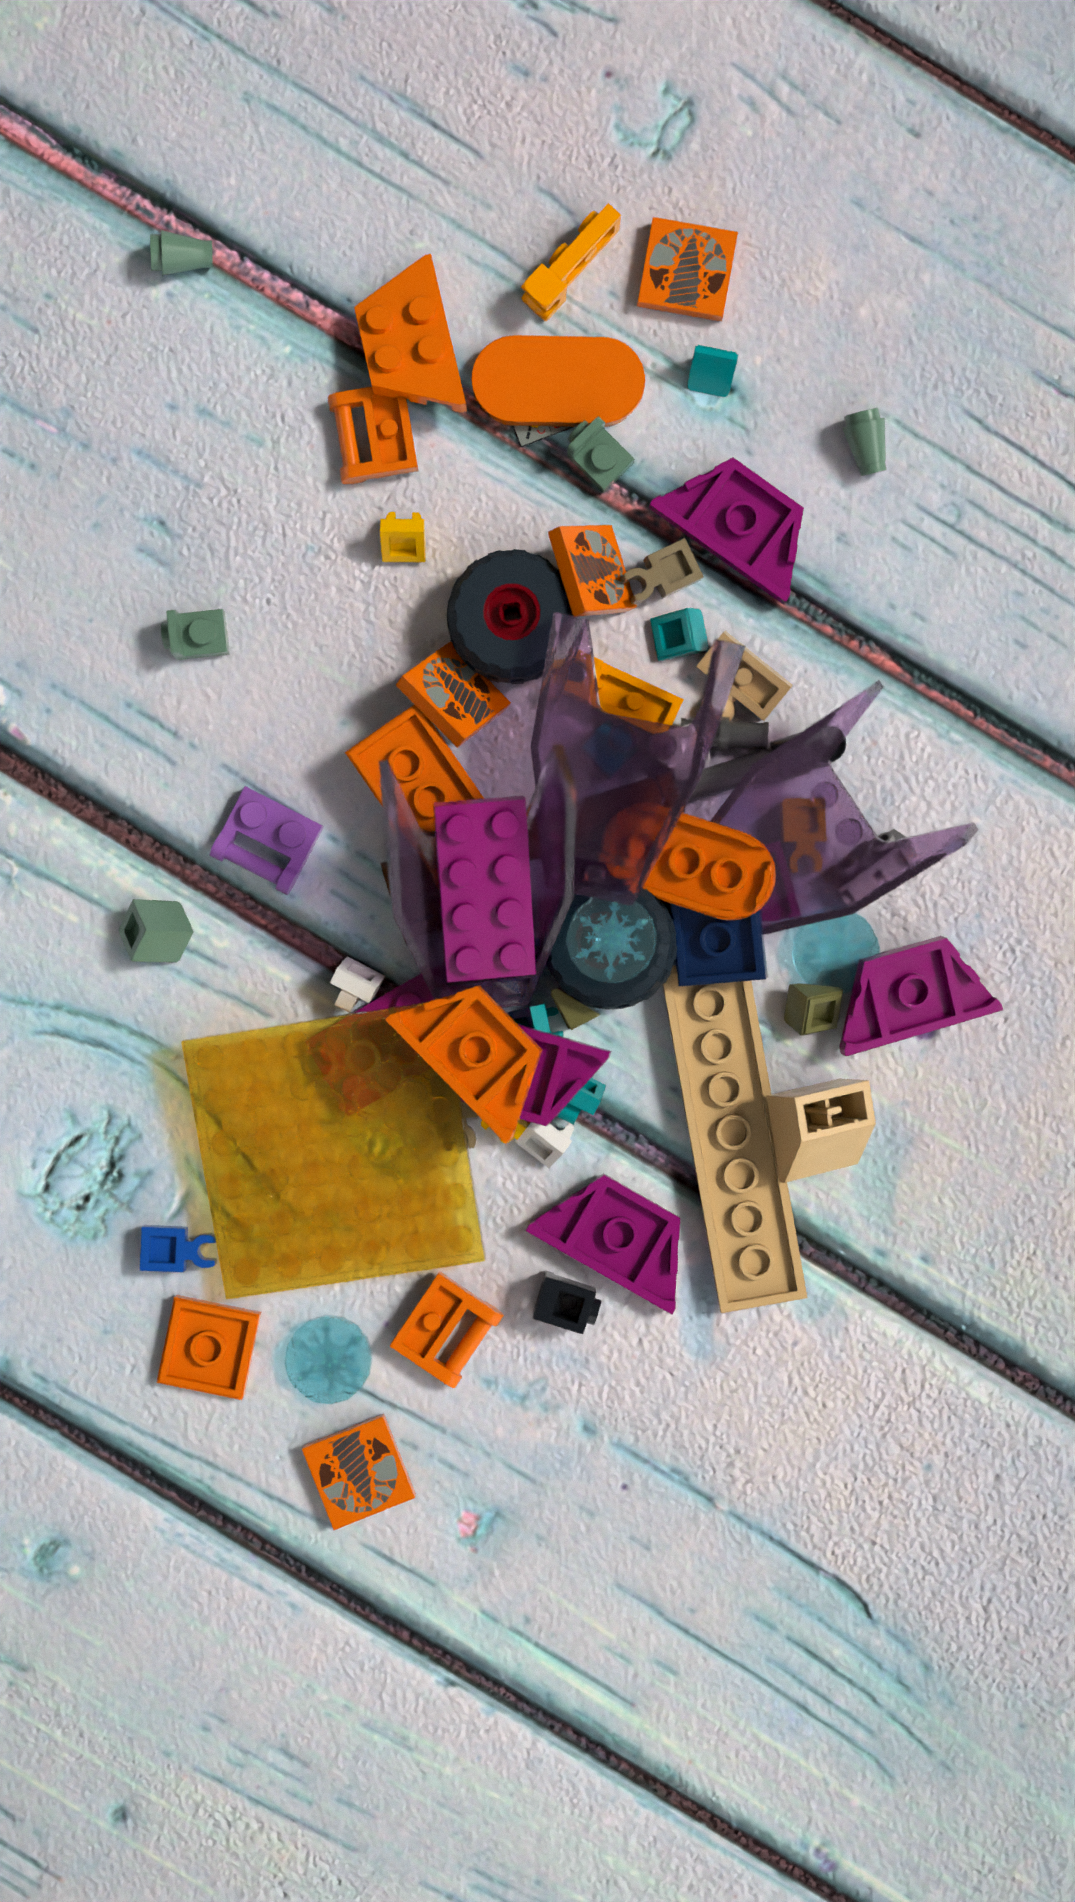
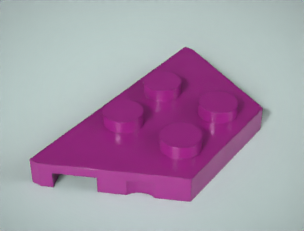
(739, 522)
(912, 994)
(560, 1074)
(617, 1237)

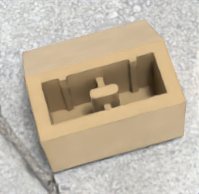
(820, 1127)

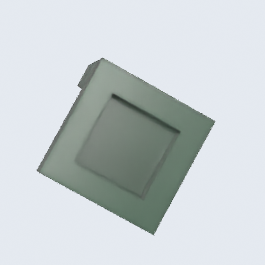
(155, 931)

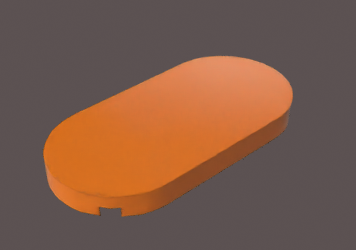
(557, 380)
(713, 870)

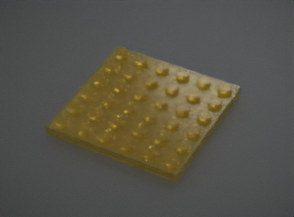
(330, 1154)

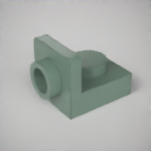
(598, 454)
(195, 634)

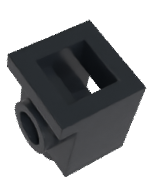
(548, 1306)

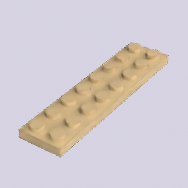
(733, 1144)

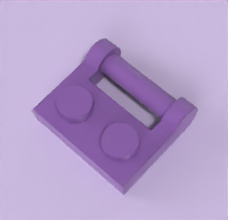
(272, 826)

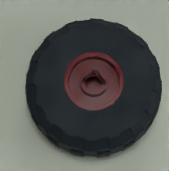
(505, 614)
(625, 993)

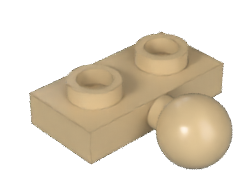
(754, 685)

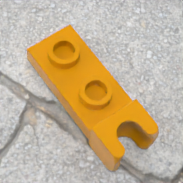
(546, 286)
(633, 697)

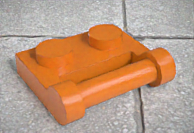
(387, 430)
(434, 1321)

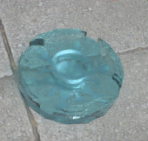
(611, 940)
(831, 949)
(328, 1359)

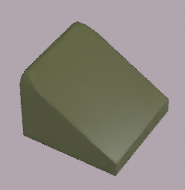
(812, 1007)
(572, 1011)

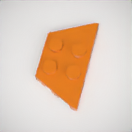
(410, 339)
(475, 1053)

